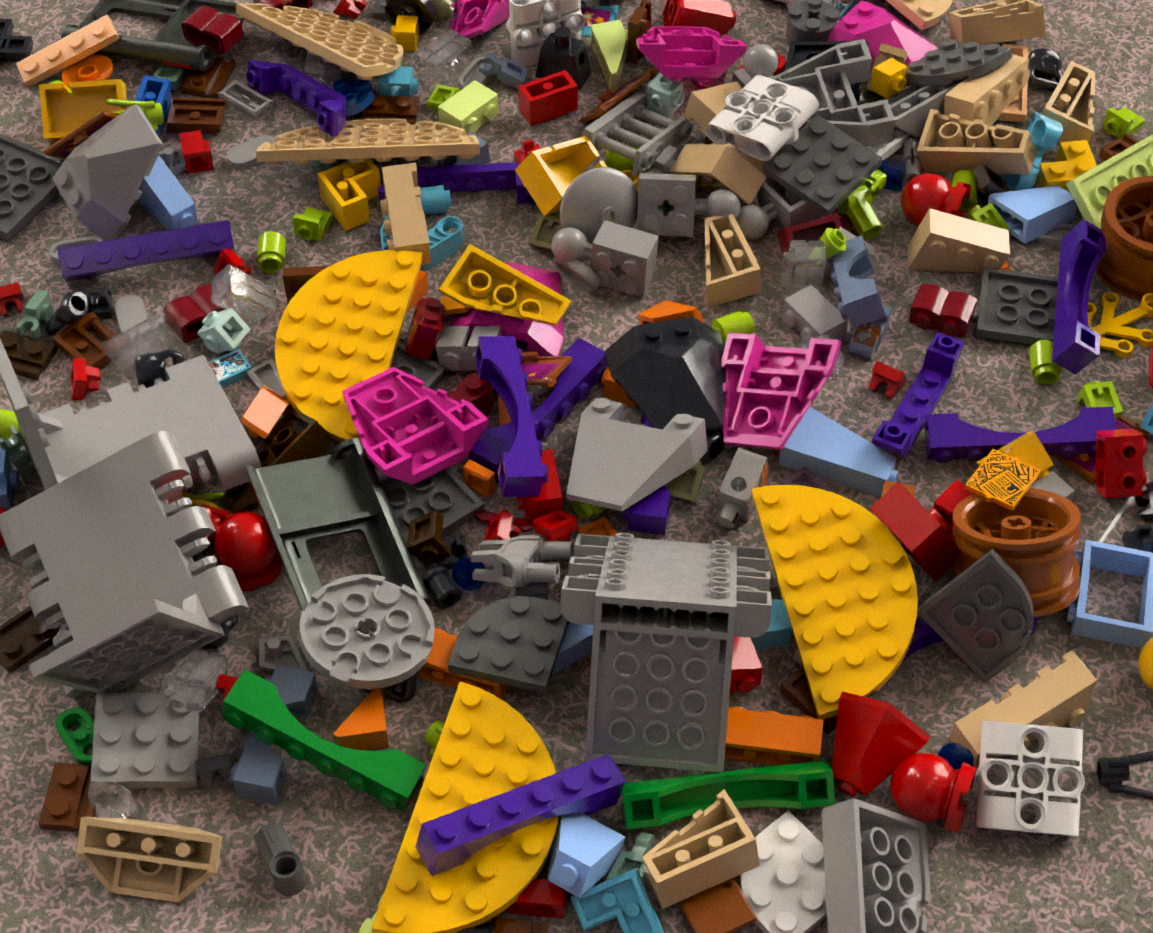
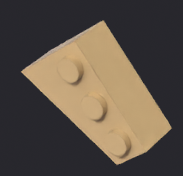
(998, 22)
(719, 168)
(956, 244)
(730, 263)

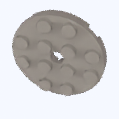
(355, 659)

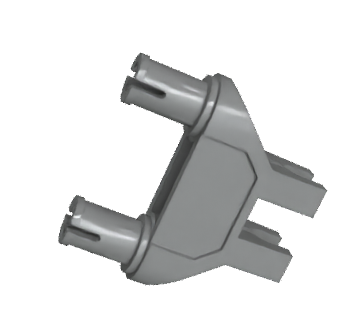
(521, 560)

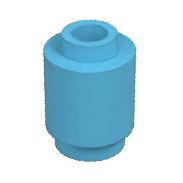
(435, 199)

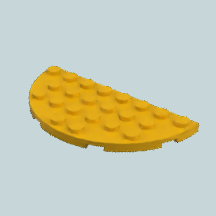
(343, 332)
(841, 587)
(478, 756)

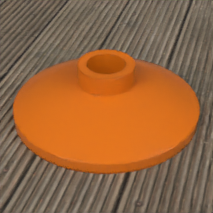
(88, 69)

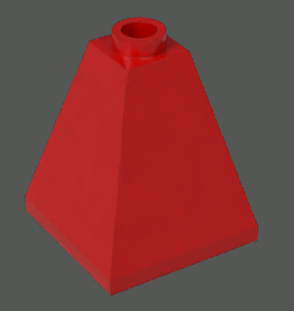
(699, 13)
(871, 742)

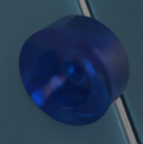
(463, 571)
(956, 755)

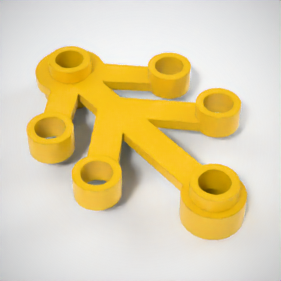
(1116, 326)

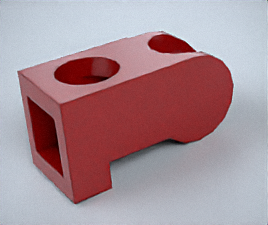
(540, 899)

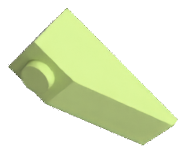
(610, 44)

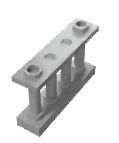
(628, 116)

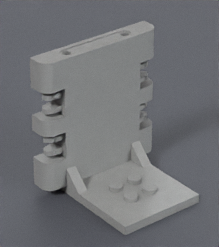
(186, 405)
(121, 569)
(663, 642)

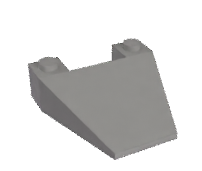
(829, 80)
(626, 461)

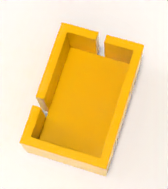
(67, 111)
(551, 170)

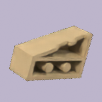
(1073, 103)
(404, 210)
(702, 854)

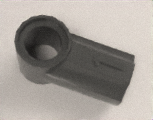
(281, 858)

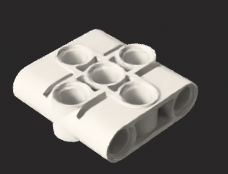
(535, 20)
(762, 117)
(1054, 744)

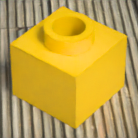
(406, 32)
(889, 78)

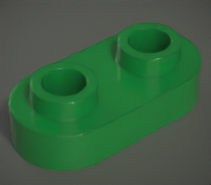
(77, 741)

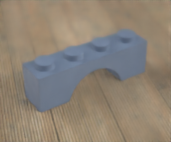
(856, 295)
(260, 769)

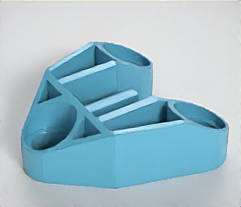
(1045, 135)
(441, 243)

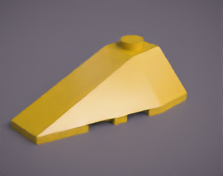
(496, 287)

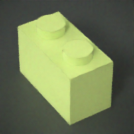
(469, 107)

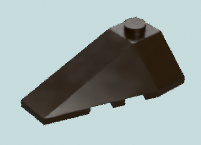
(290, 440)

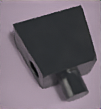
(564, 53)

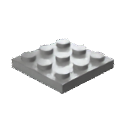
(144, 742)

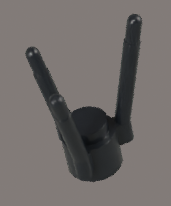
(1115, 770)

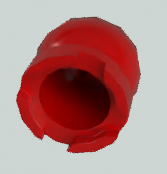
(934, 193)
(249, 549)
(930, 789)

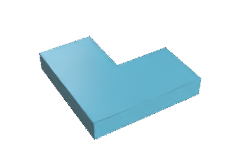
(618, 898)

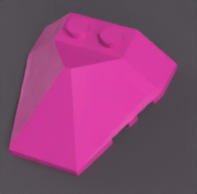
(478, 16)
(879, 27)
(690, 52)
(541, 337)
(771, 388)
(410, 427)

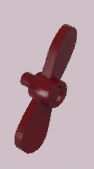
(487, 516)

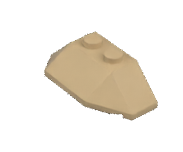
(148, 856)

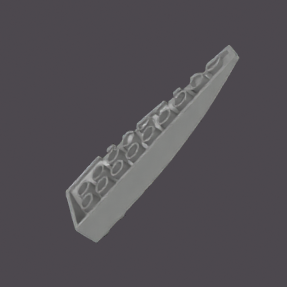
(874, 869)

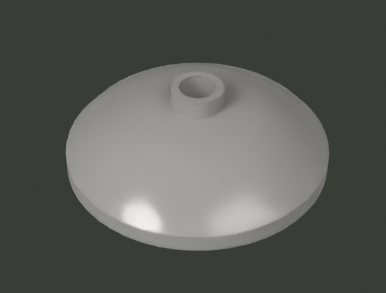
(596, 194)

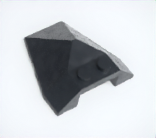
(671, 370)

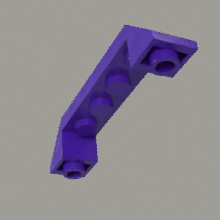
(276, 77)
(472, 178)
(922, 397)

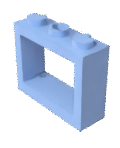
(1119, 560)

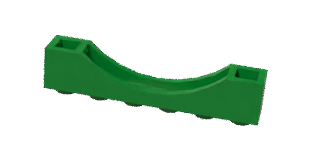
(383, 774)
(670, 799)

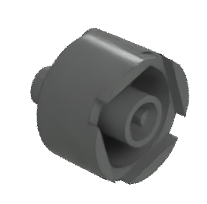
(811, 21)

